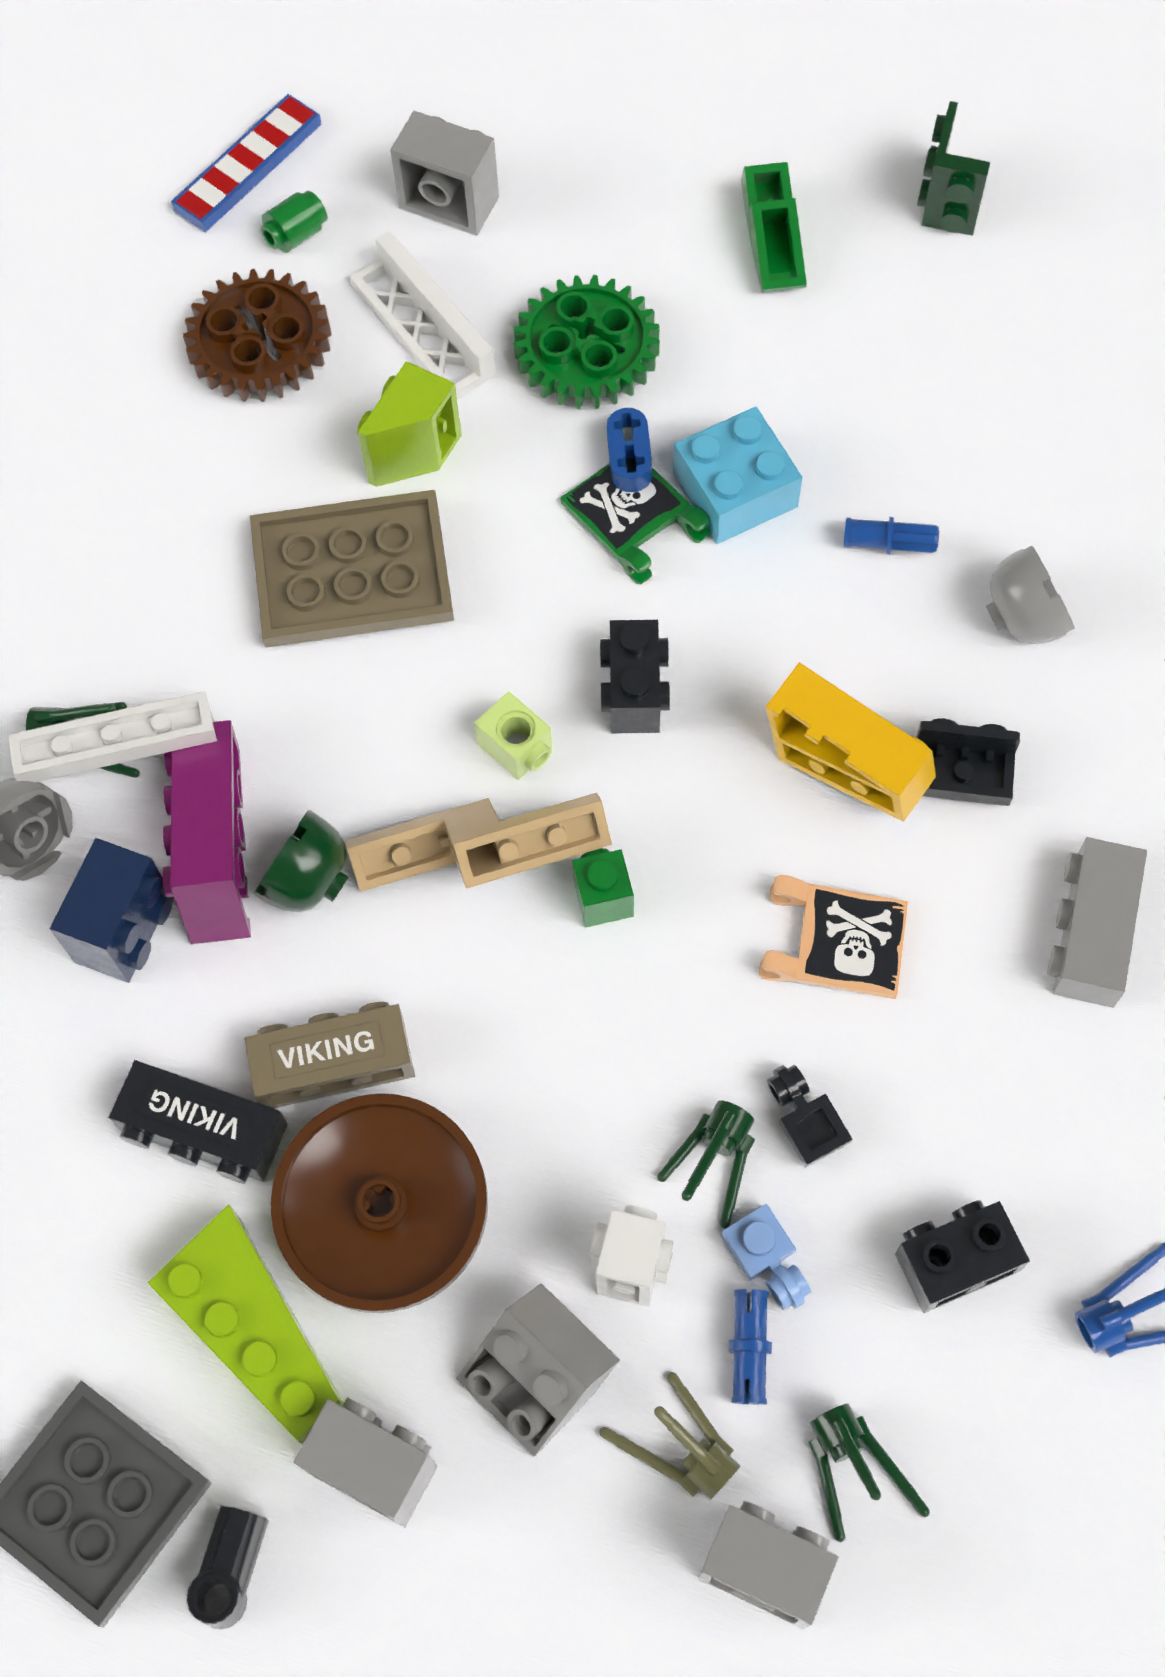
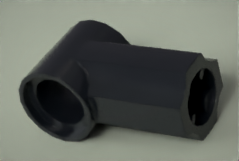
(228, 1561)

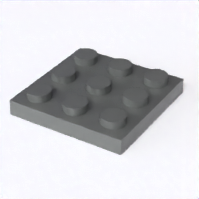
(94, 1503)

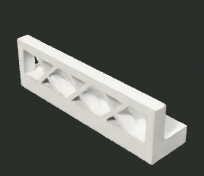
(432, 305)
(112, 738)

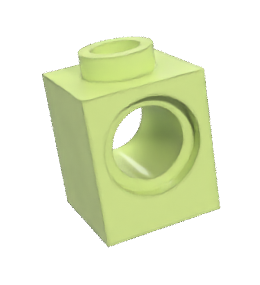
(512, 717)

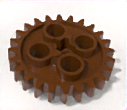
(223, 344)

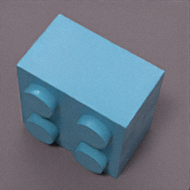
(737, 474)

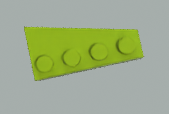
(241, 1315)

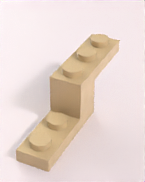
(479, 842)

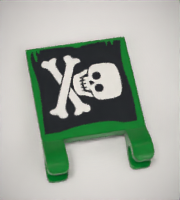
(630, 519)

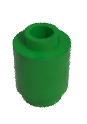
(293, 221)

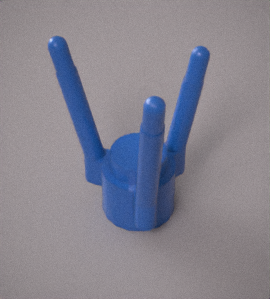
(1106, 1323)

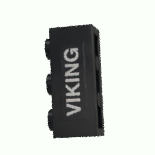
(197, 1122)

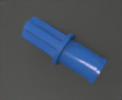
(891, 535)

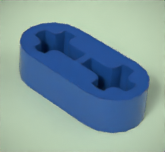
(637, 448)

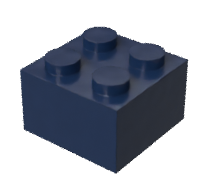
(112, 911)

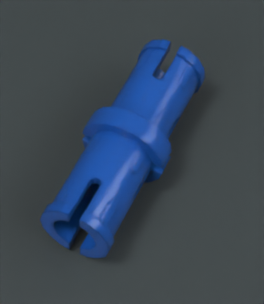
(750, 1347)

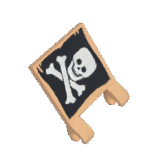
(845, 939)

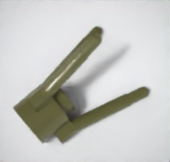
(707, 1464)

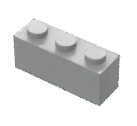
(1097, 922)

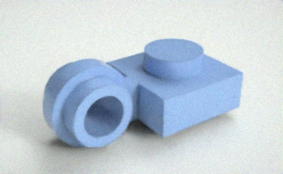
(760, 1246)

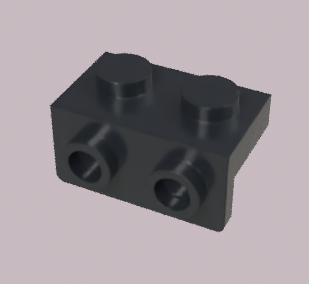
(971, 761)

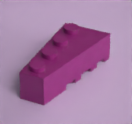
(207, 838)

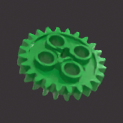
(586, 341)

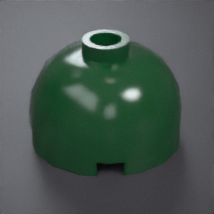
(306, 867)

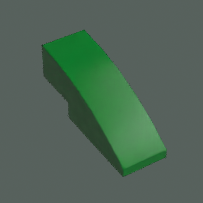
(773, 227)

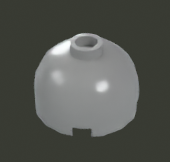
(1027, 600)
(31, 827)

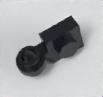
(814, 1126)

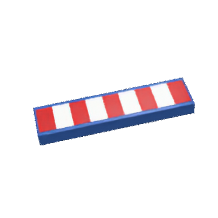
(246, 163)

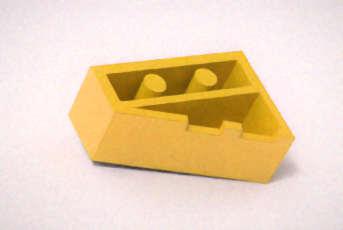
(848, 744)

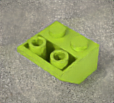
(410, 426)

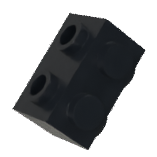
(635, 686)
(962, 1257)

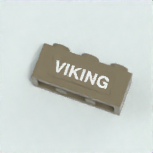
(329, 1055)

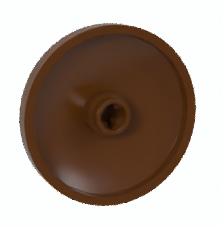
(379, 1203)

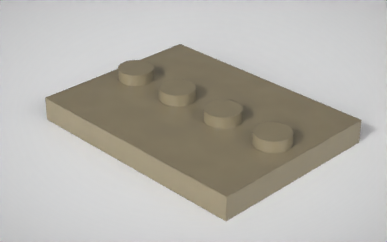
(350, 568)

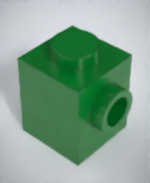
(603, 887)

